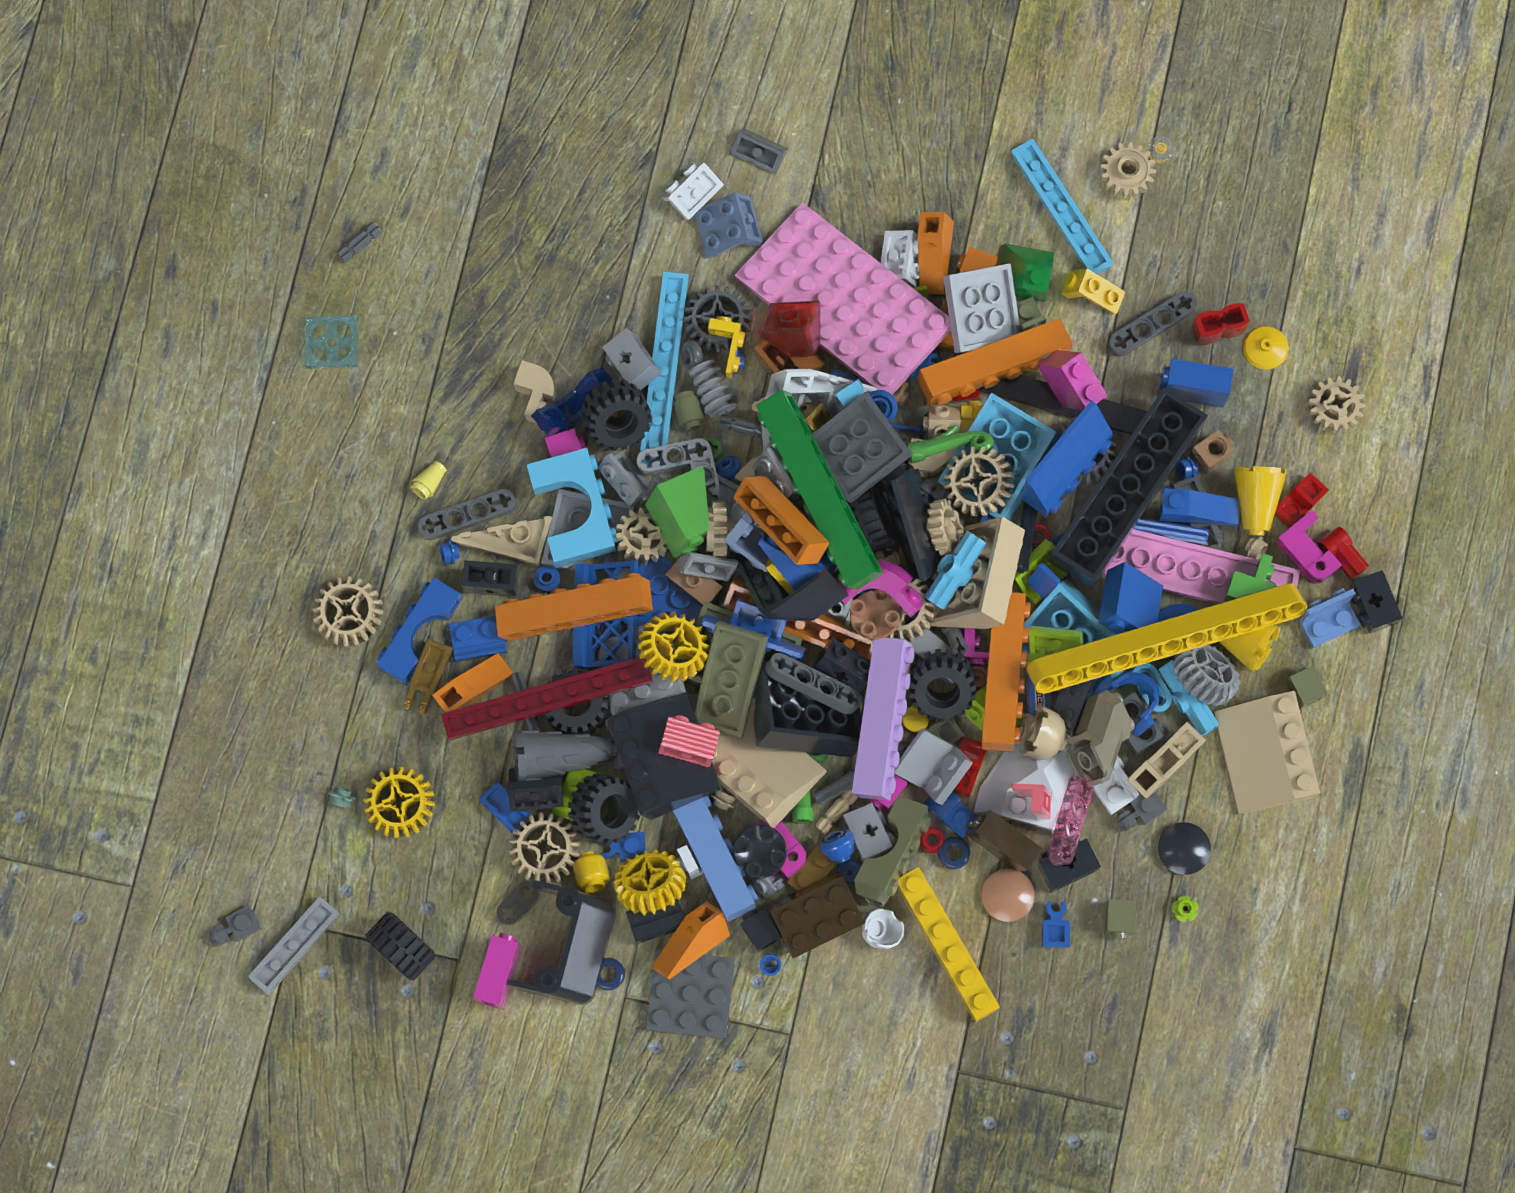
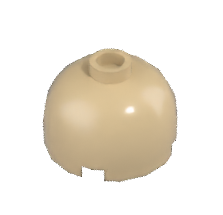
(1043, 735)

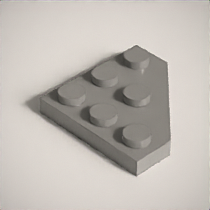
(572, 512)

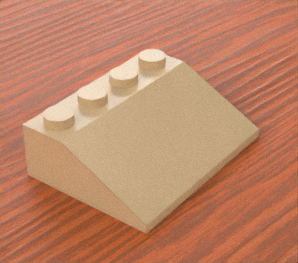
(986, 596)
(1267, 753)
(762, 777)

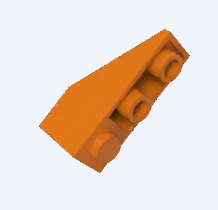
(934, 250)
(473, 684)
(693, 938)

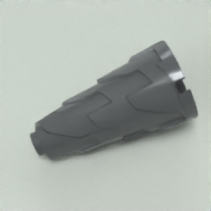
(554, 753)

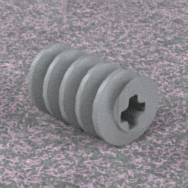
(711, 389)

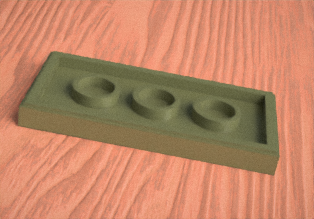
(730, 678)

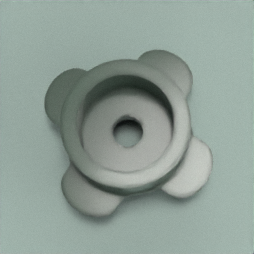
(341, 796)

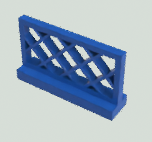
(585, 636)

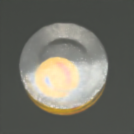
(1160, 149)

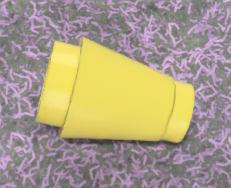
(428, 480)

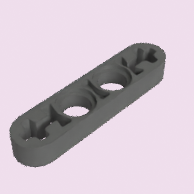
(1154, 326)
(468, 518)
(814, 680)

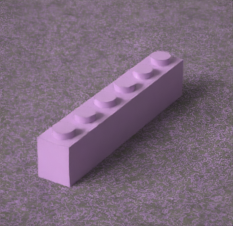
(882, 719)

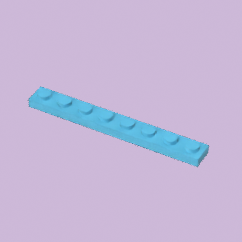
(666, 357)

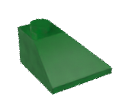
(1030, 270)

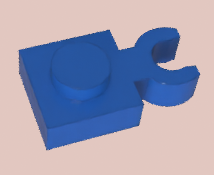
(627, 847)
(1055, 931)

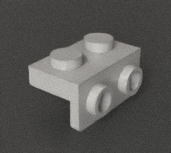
(624, 477)

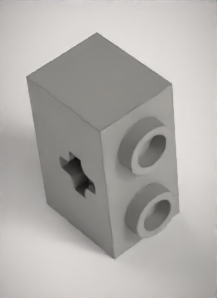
(627, 348)
(865, 822)

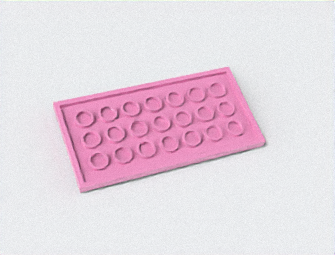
(867, 312)

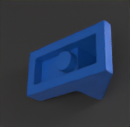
(951, 813)

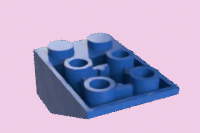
(794, 574)

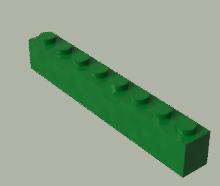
(819, 490)

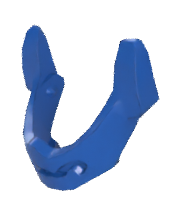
(1146, 685)

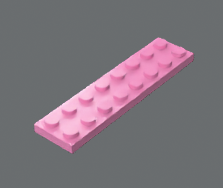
(1191, 568)

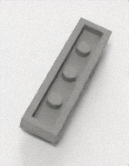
(294, 945)

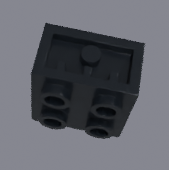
(534, 793)

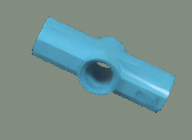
(955, 570)
(1196, 711)

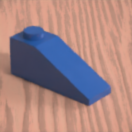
(1197, 507)

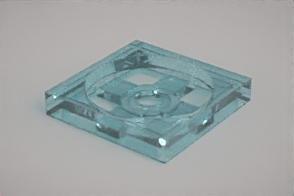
(332, 322)

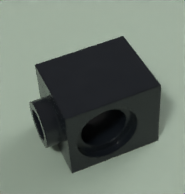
(759, 929)

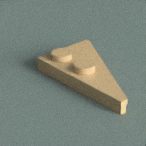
(519, 541)

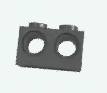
(1134, 743)

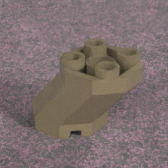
(1099, 737)

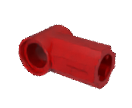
(1342, 547)

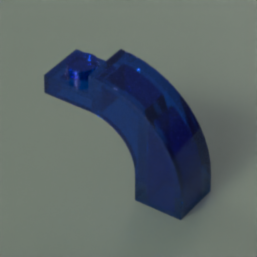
(567, 411)

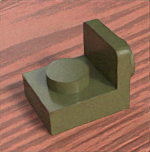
(1029, 314)

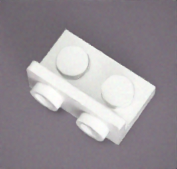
(692, 189)
(901, 255)
(1116, 791)

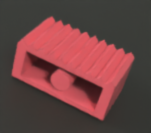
(689, 740)

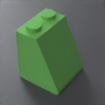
(681, 511)

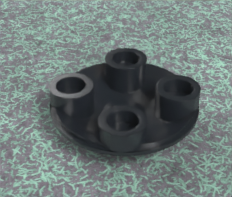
(1184, 848)
(760, 851)

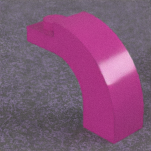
(895, 584)

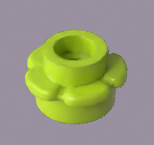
(1182, 915)

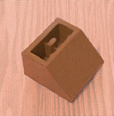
(775, 360)

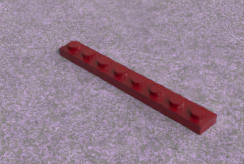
(546, 698)

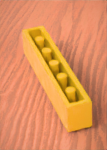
(947, 945)

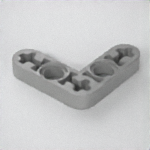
(705, 461)

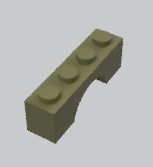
(880, 875)

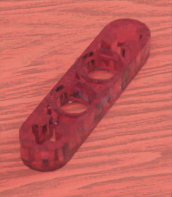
(1062, 846)

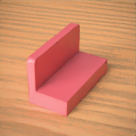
(1040, 798)

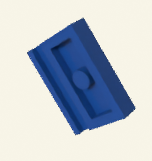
(476, 639)

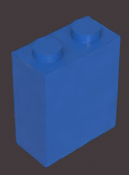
(1197, 382)
(1129, 599)

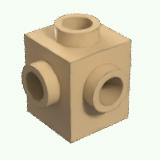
(940, 420)

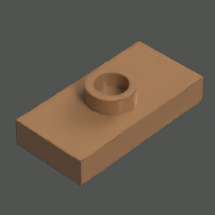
(699, 588)

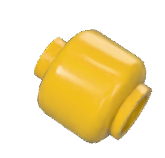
(591, 872)

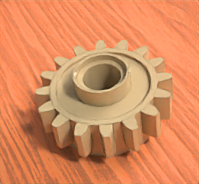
(1127, 158)
(719, 529)

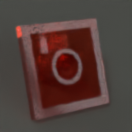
(793, 327)

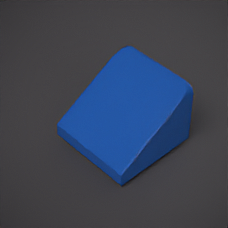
(1043, 581)

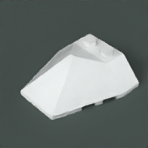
(808, 386)
(1012, 767)

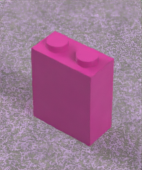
(1071, 379)
(496, 970)

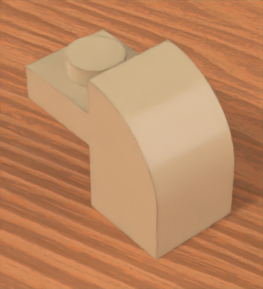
(537, 383)

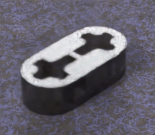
(513, 898)

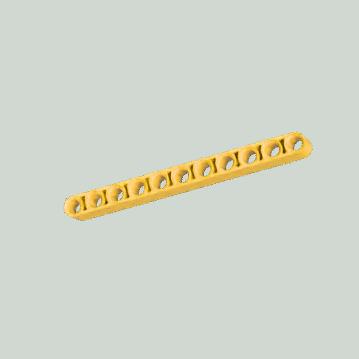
(1166, 638)

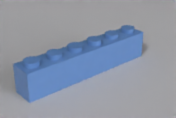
(715, 859)

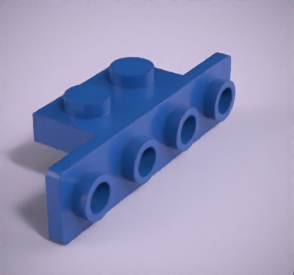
(749, 617)

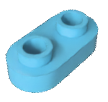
(1164, 693)

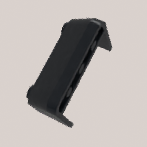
(802, 605)
(584, 949)

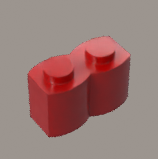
(1227, 323)

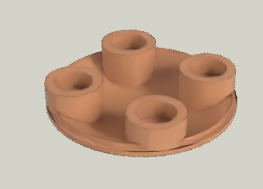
(875, 614)
(1007, 895)

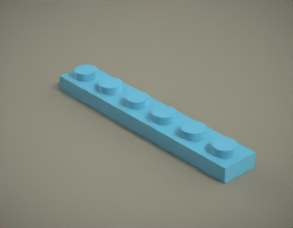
(1061, 207)

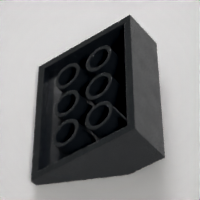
(911, 520)
(800, 723)
(659, 780)

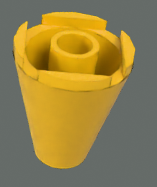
(1258, 496)
(1253, 646)

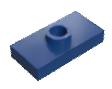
(497, 802)

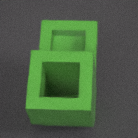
(1245, 585)

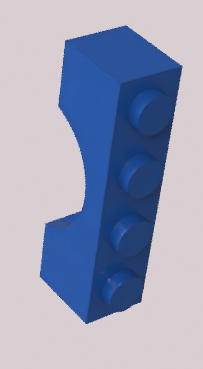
(436, 603)

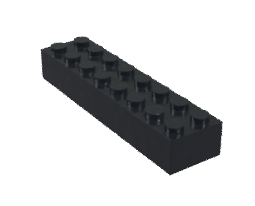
(1127, 488)

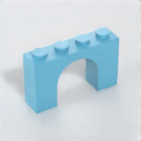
(595, 535)

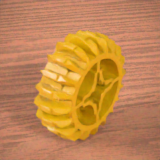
(691, 649)
(386, 804)
(649, 882)

